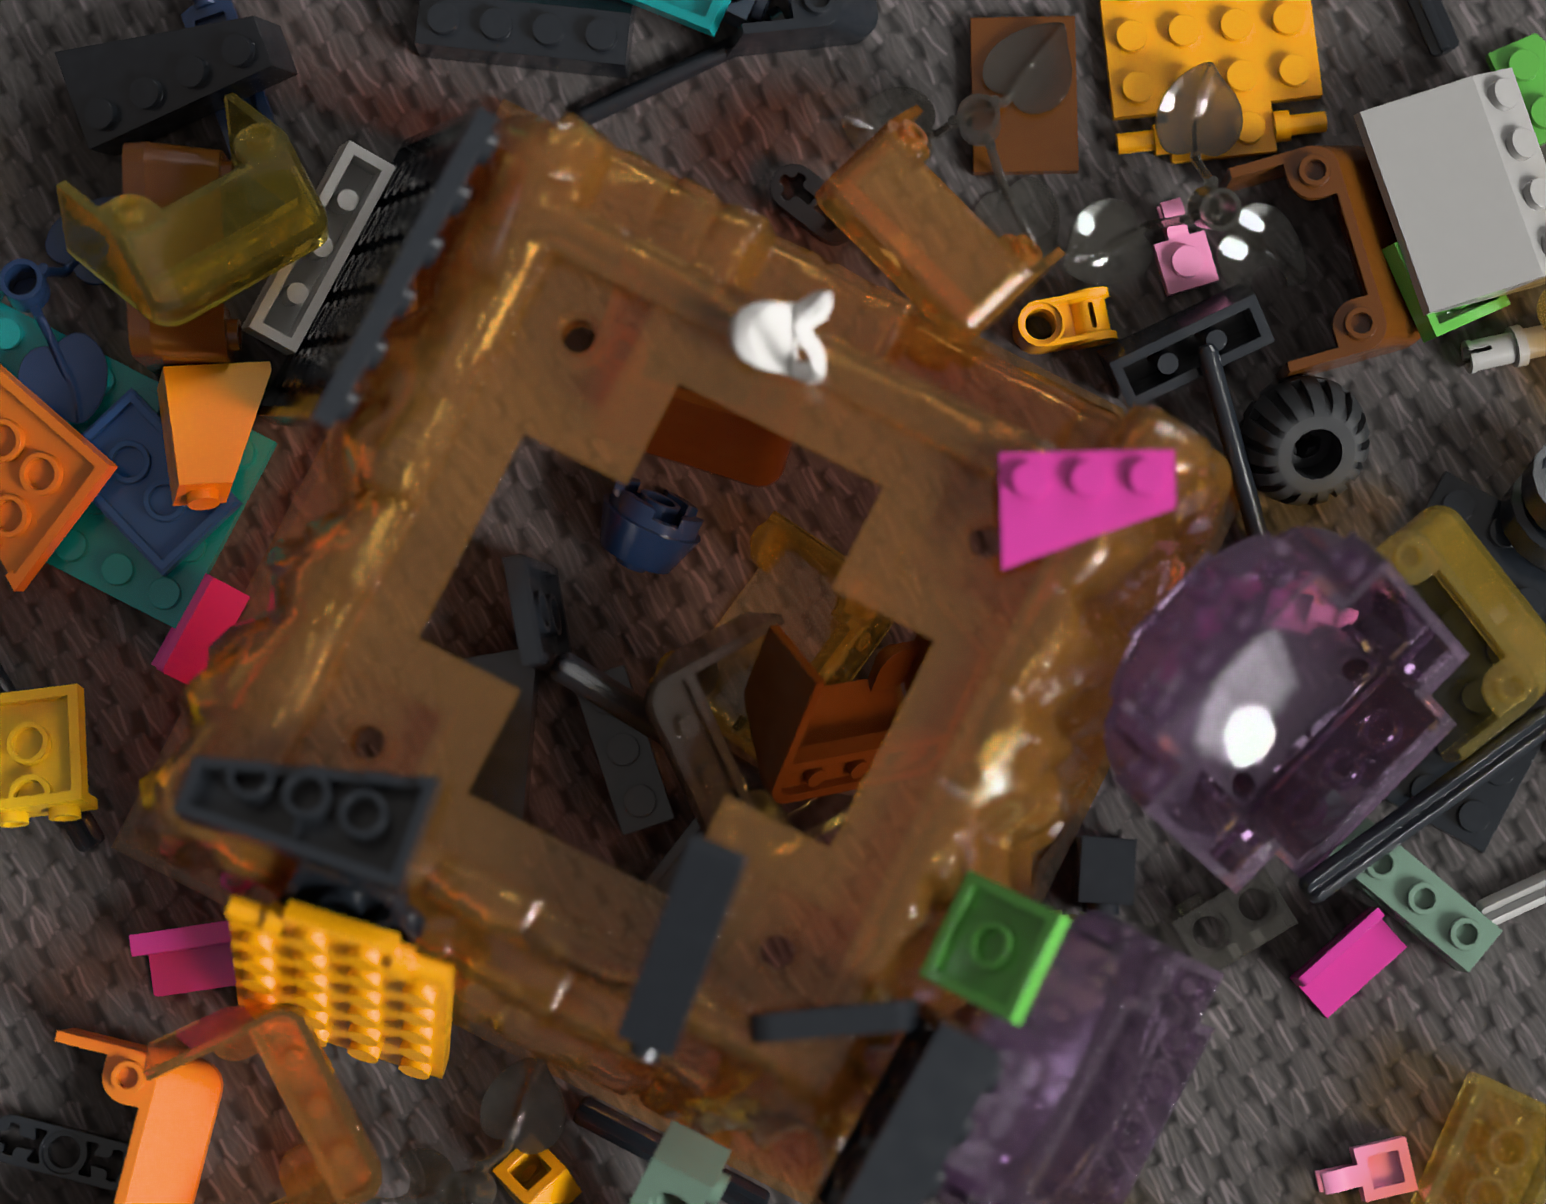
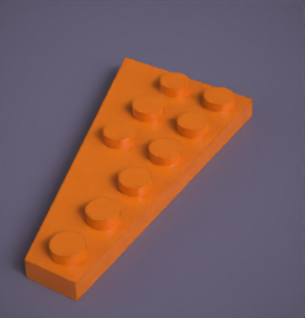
(44, 479)

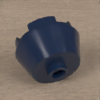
(648, 527)

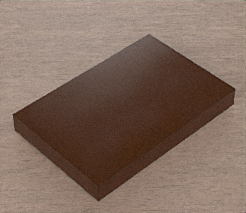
(1026, 141)

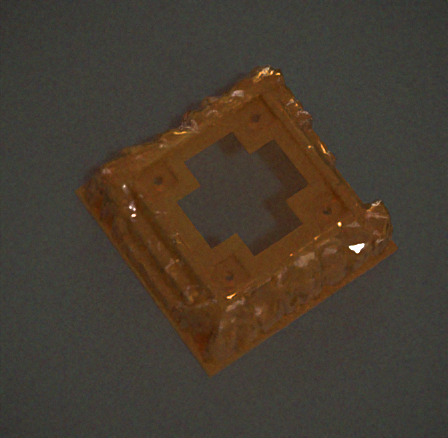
(974, 776)

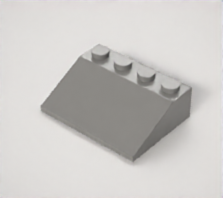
(1462, 188)

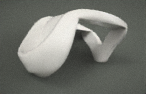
(769, 331)

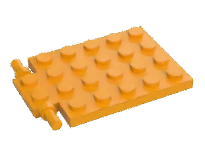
(1257, 46)
(348, 979)

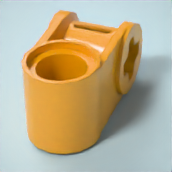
(1075, 319)

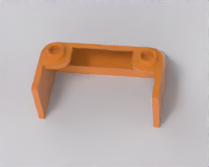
(171, 1119)

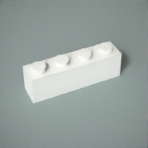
(298, 290)

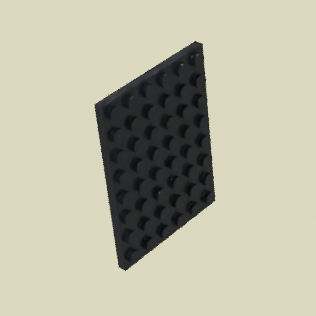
(373, 285)

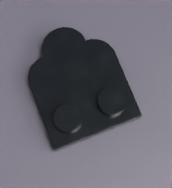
(354, 901)

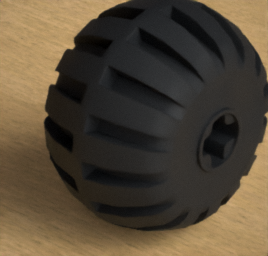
(1323, 461)

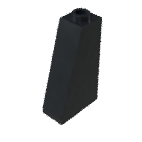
(681, 948)

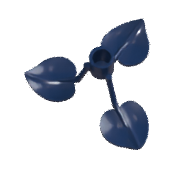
(66, 373)

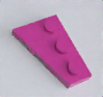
(1077, 495)

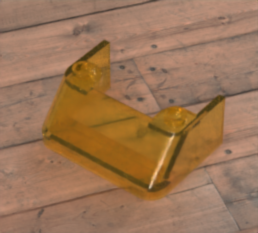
(209, 242)
(1445, 546)

